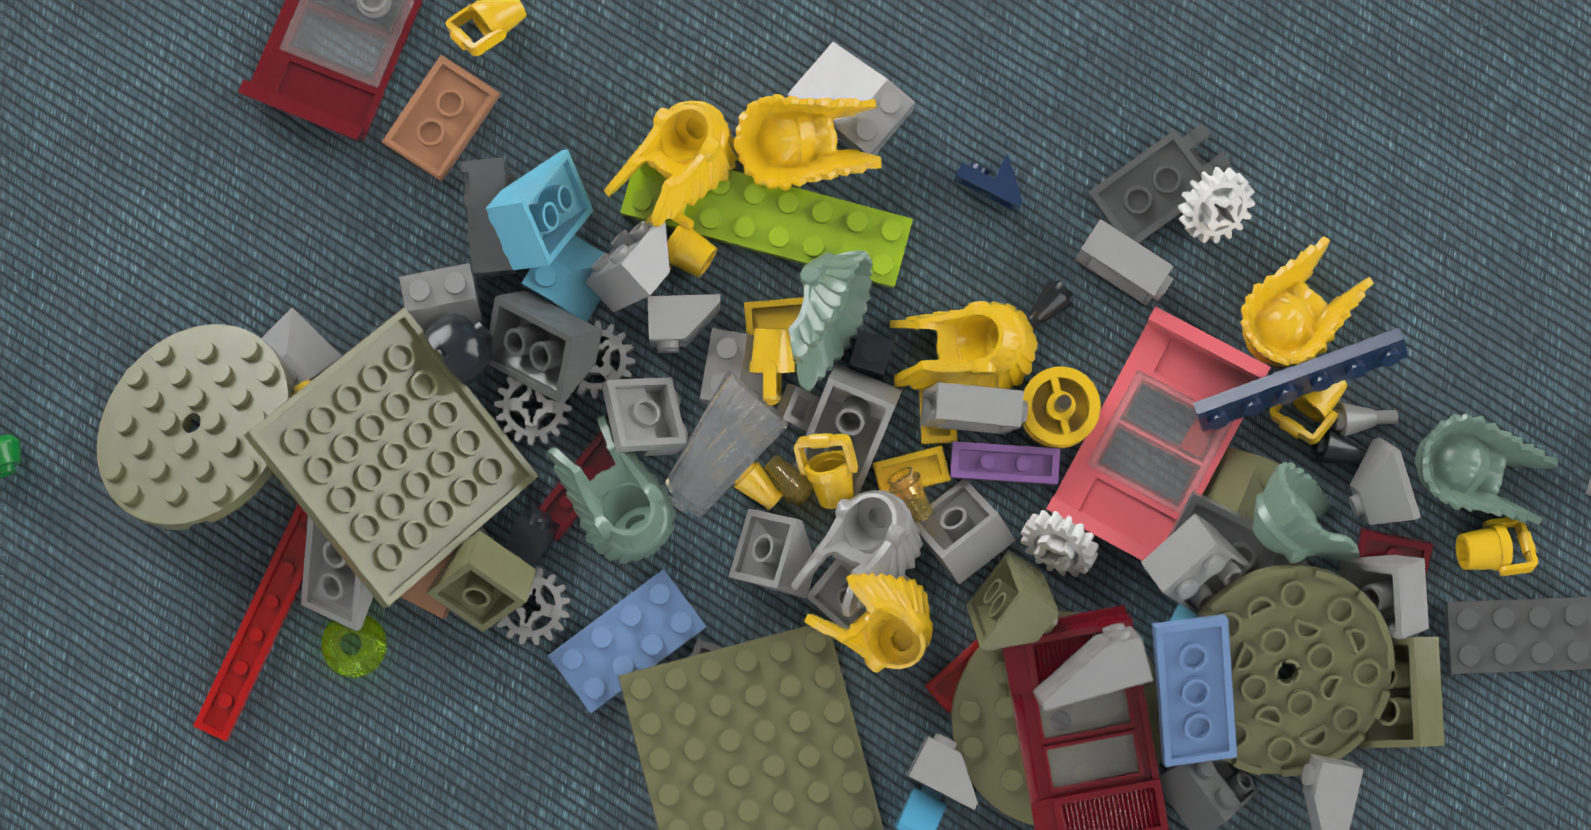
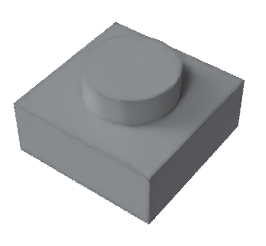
(798, 406)

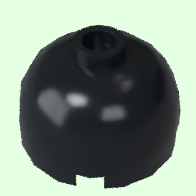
(461, 345)

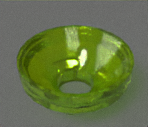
(366, 660)

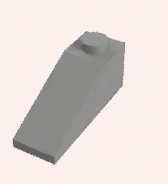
(1330, 791)

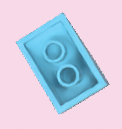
(540, 212)

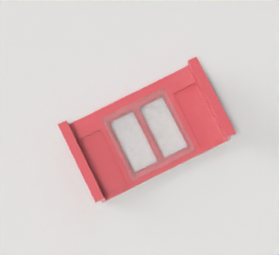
(1148, 439)

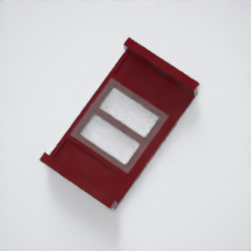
(331, 62)
(1090, 758)

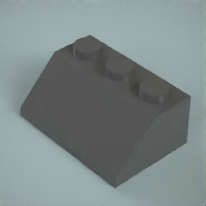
(541, 344)

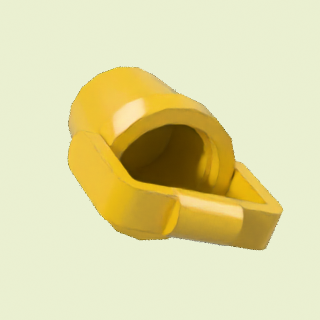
(493, 20)
(688, 248)
(772, 357)
(1317, 407)
(828, 471)
(1493, 548)

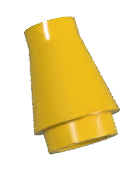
(758, 486)

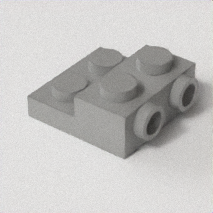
(645, 416)

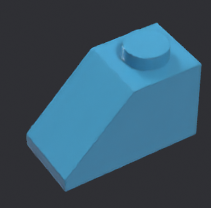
(921, 810)

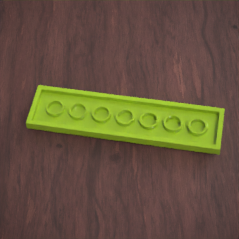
(782, 223)

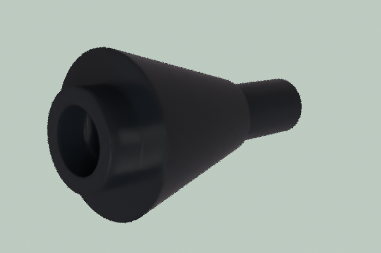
(1051, 301)
(1336, 449)

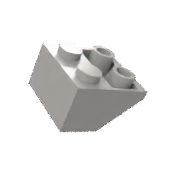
(632, 266)
(1195, 564)

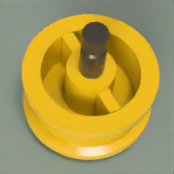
(1061, 407)

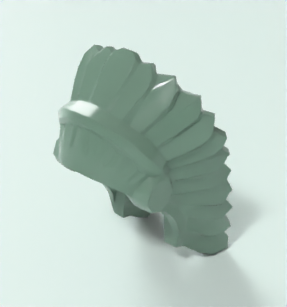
(830, 312)
(1466, 463)
(621, 507)
(1287, 518)

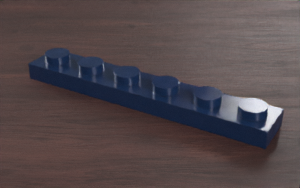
(1301, 379)

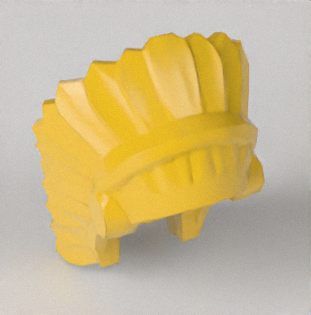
(796, 140)
(689, 149)
(1288, 320)
(974, 347)
(894, 626)

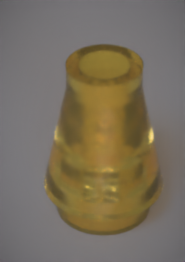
(788, 480)
(910, 488)

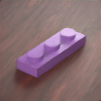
(1005, 463)

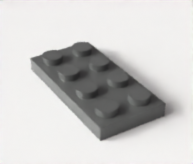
(1518, 635)

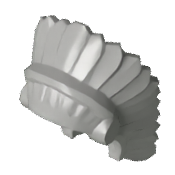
(868, 535)

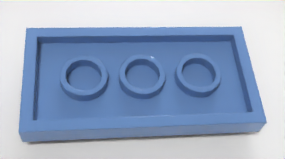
(627, 639)
(1194, 690)

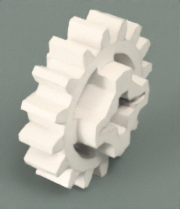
(1206, 220)
(1059, 543)

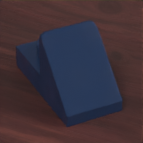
(1001, 189)

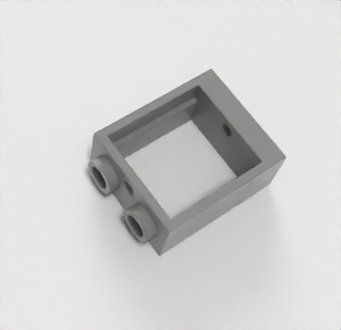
(1125, 263)
(973, 408)

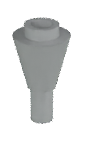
(1358, 418)

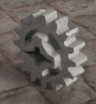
(609, 348)
(532, 426)
(547, 610)

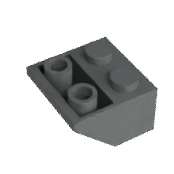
(1207, 792)

